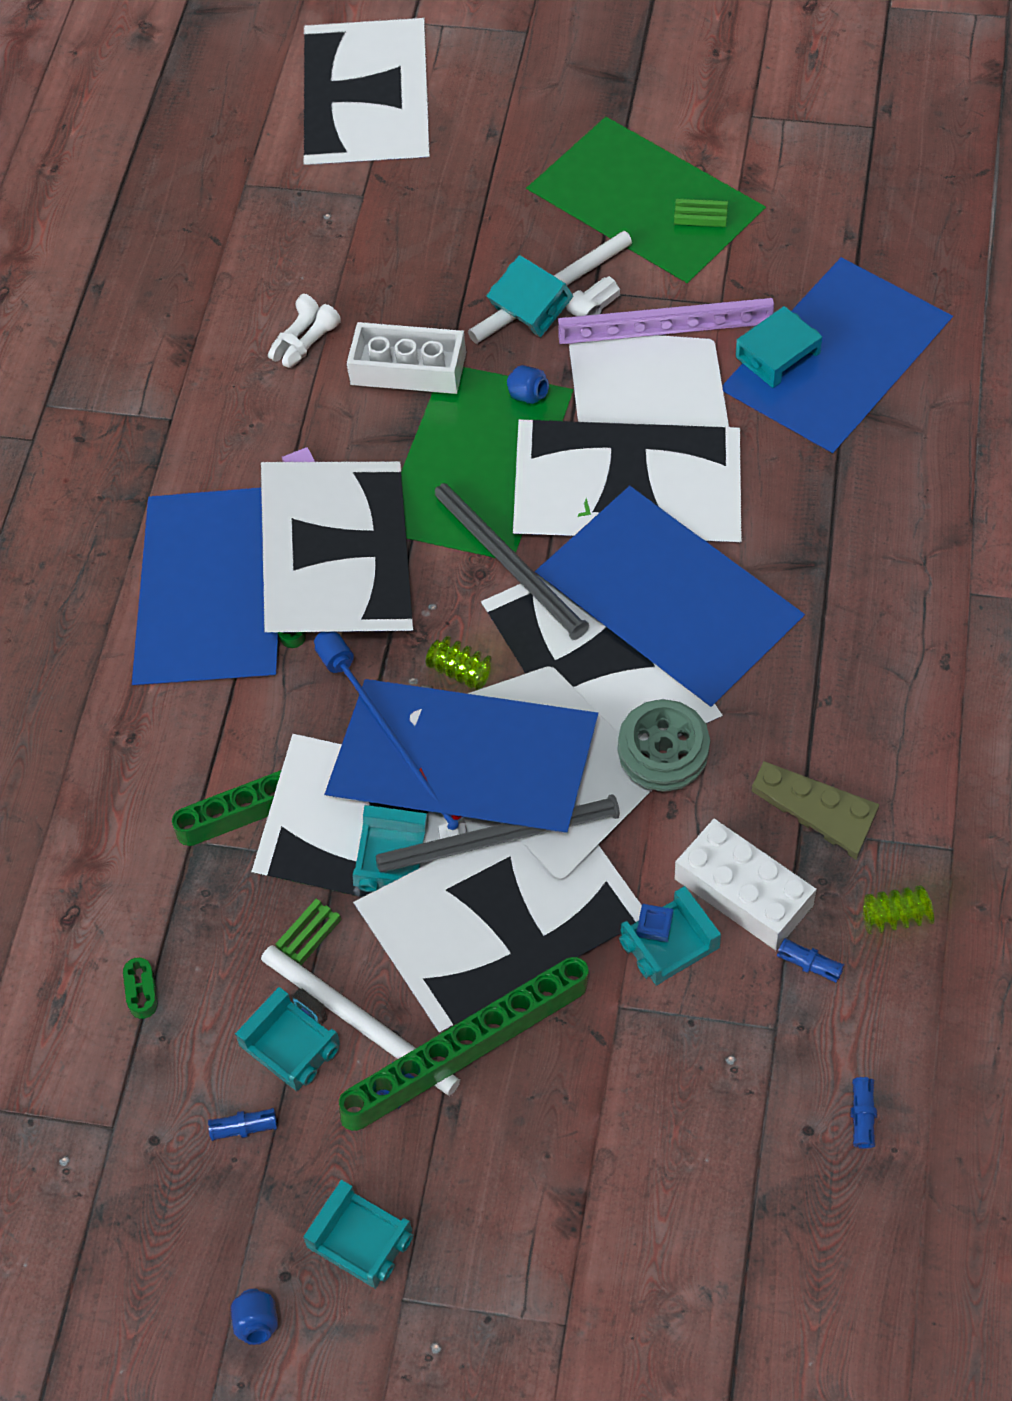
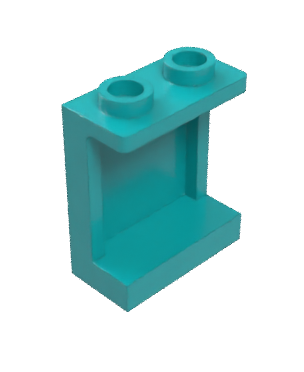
(530, 295)
(777, 345)
(383, 832)
(689, 940)
(287, 1040)
(358, 1236)

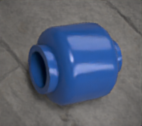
(527, 384)
(254, 1316)

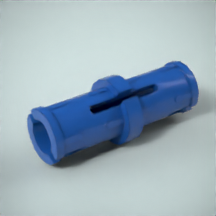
(810, 960)
(863, 1113)
(242, 1124)

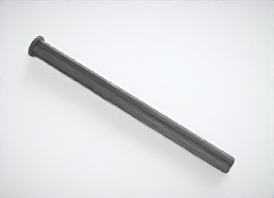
(512, 562)
(487, 837)

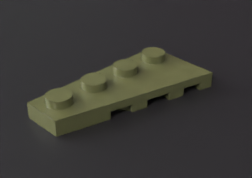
(830, 811)

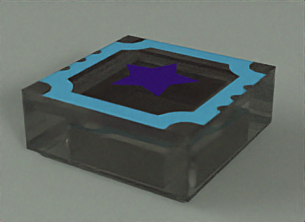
(310, 1005)

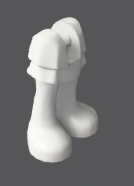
(287, 343)

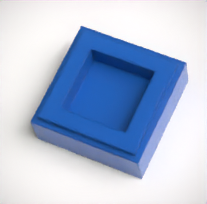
(654, 922)

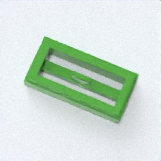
(697, 211)
(300, 923)

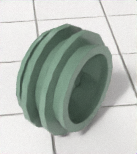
(663, 770)

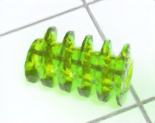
(459, 663)
(896, 908)

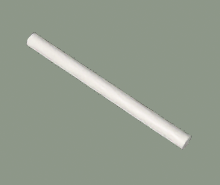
(567, 275)
(346, 1009)

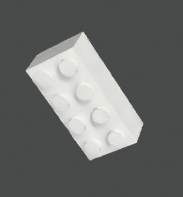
(406, 357)
(744, 884)

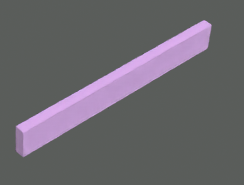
(664, 321)

